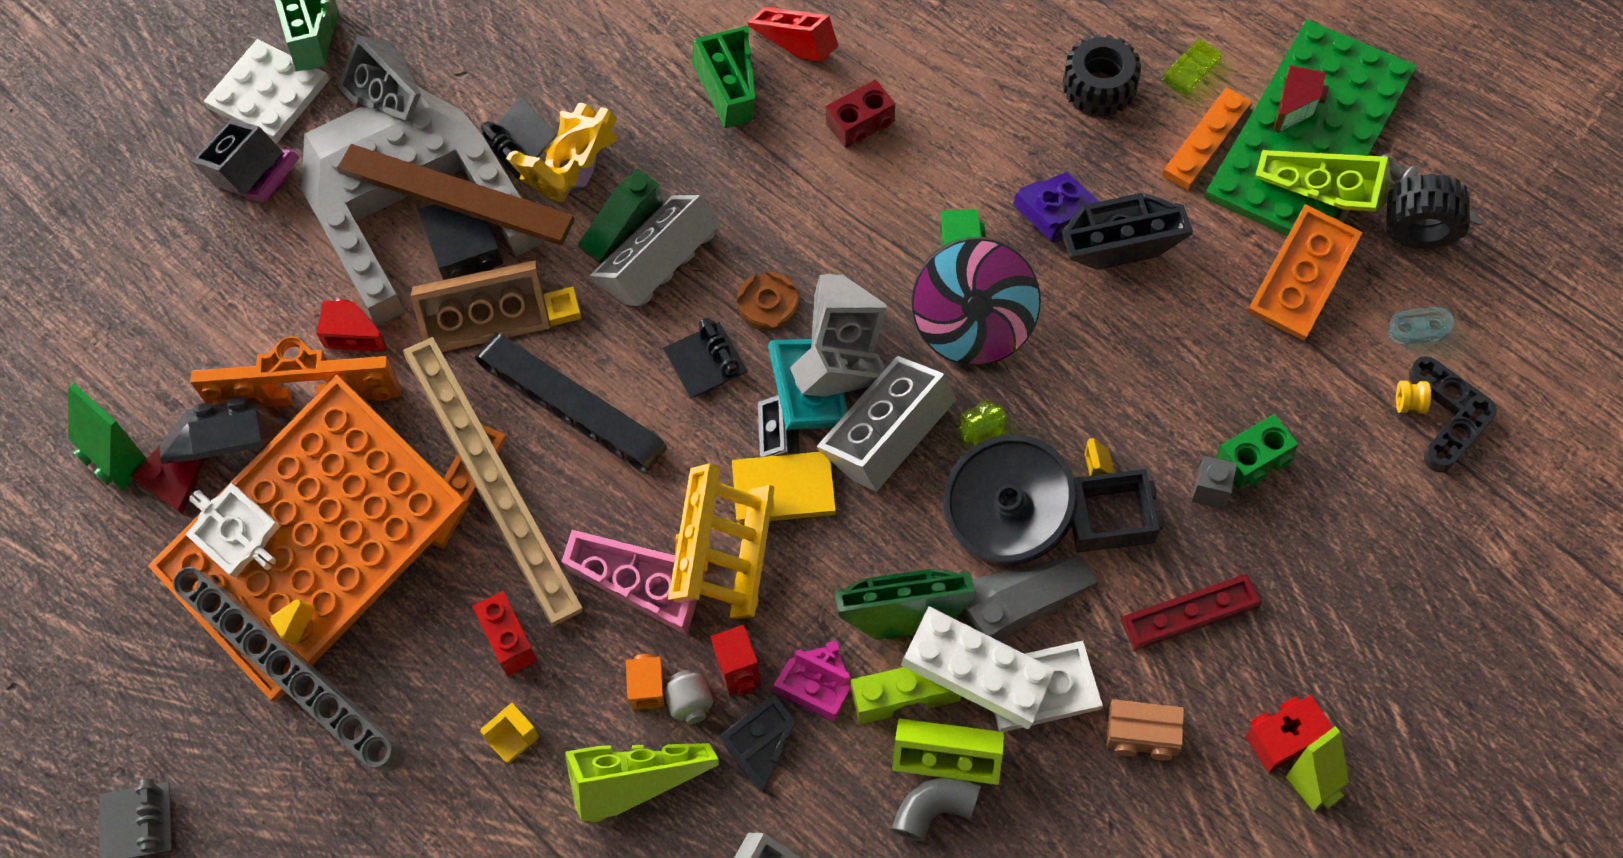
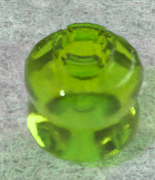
(982, 422)

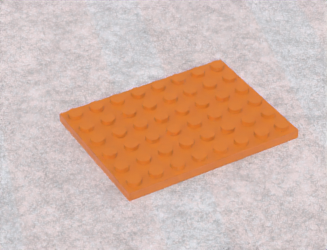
(350, 518)

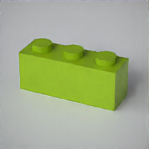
(948, 751)

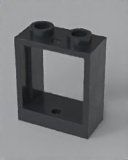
(1111, 484)

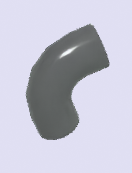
(929, 801)

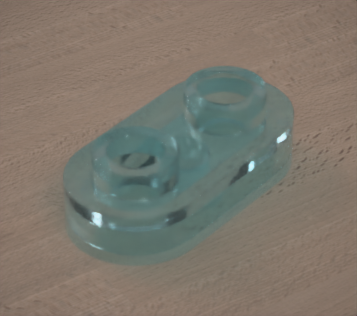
(1418, 325)

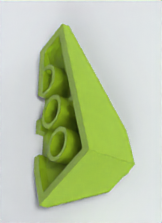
(1335, 179)
(614, 782)

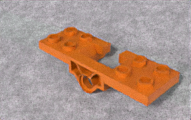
(366, 376)

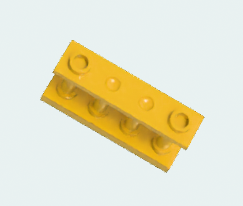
(694, 537)

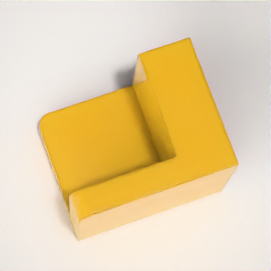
(509, 733)

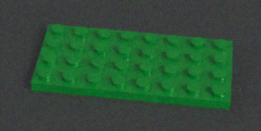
(1358, 104)

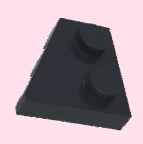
(759, 740)

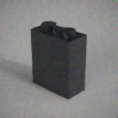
(459, 242)

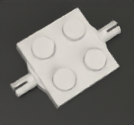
(232, 530)

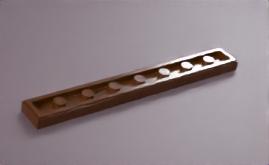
(456, 194)

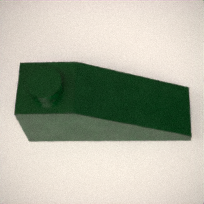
(622, 215)

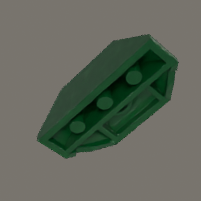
(897, 602)

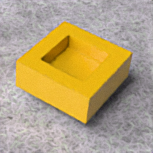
(562, 306)

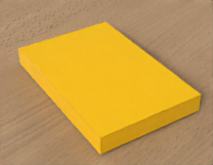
(800, 483)

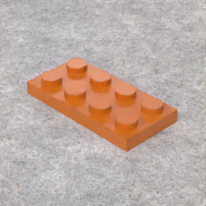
(1304, 272)

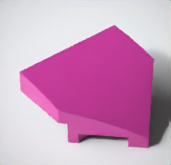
(815, 680)

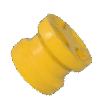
(1413, 397)

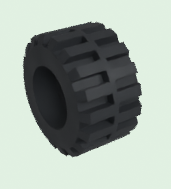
(1107, 57)
(1428, 211)

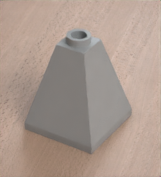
(845, 315)

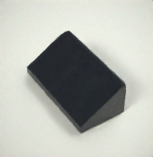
(773, 436)

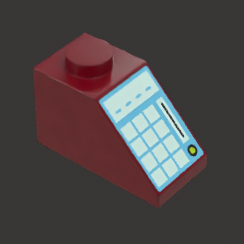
(1300, 96)

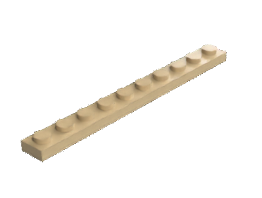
(493, 482)

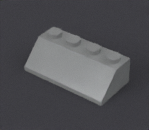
(657, 249)
(887, 422)

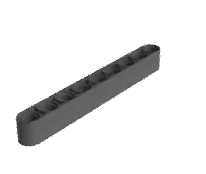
(299, 675)

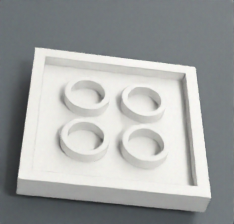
(266, 90)

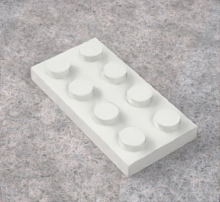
(978, 667)

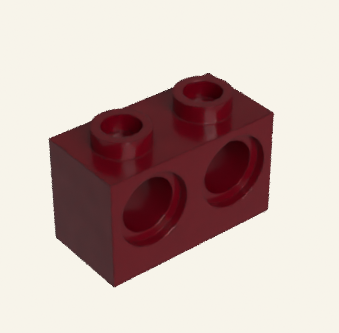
(867, 109)

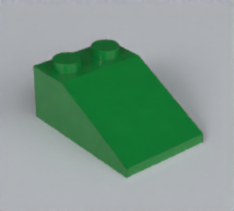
(101, 440)

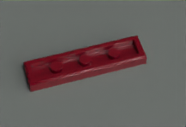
(1190, 612)

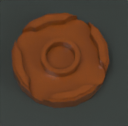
(767, 301)

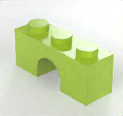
(883, 693)

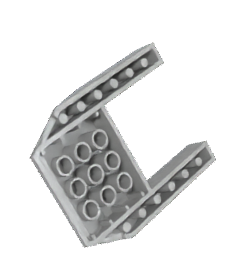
(434, 138)

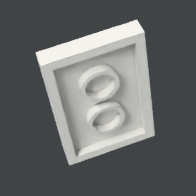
(1071, 687)

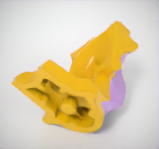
(577, 140)

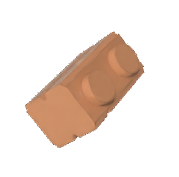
(1145, 729)

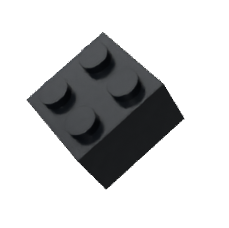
(237, 157)

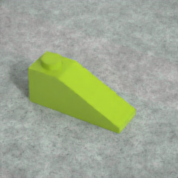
(1321, 771)

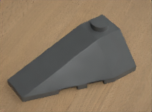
(379, 78)
(1023, 595)

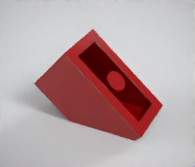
(348, 328)

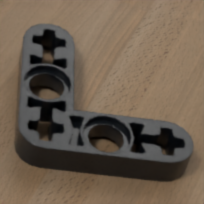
(1462, 408)

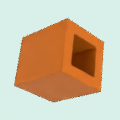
(645, 682)

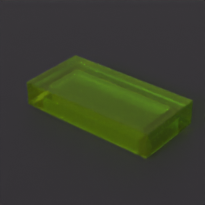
(1192, 66)

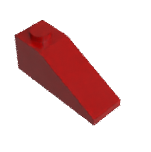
(800, 33)

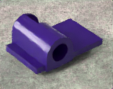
(1052, 203)

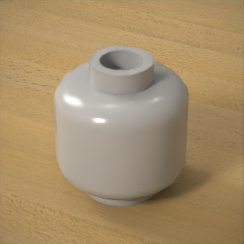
(688, 696)

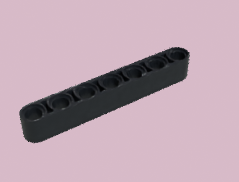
(571, 403)

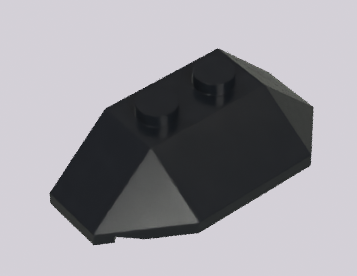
(1125, 230)
(221, 430)

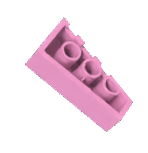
(630, 574)

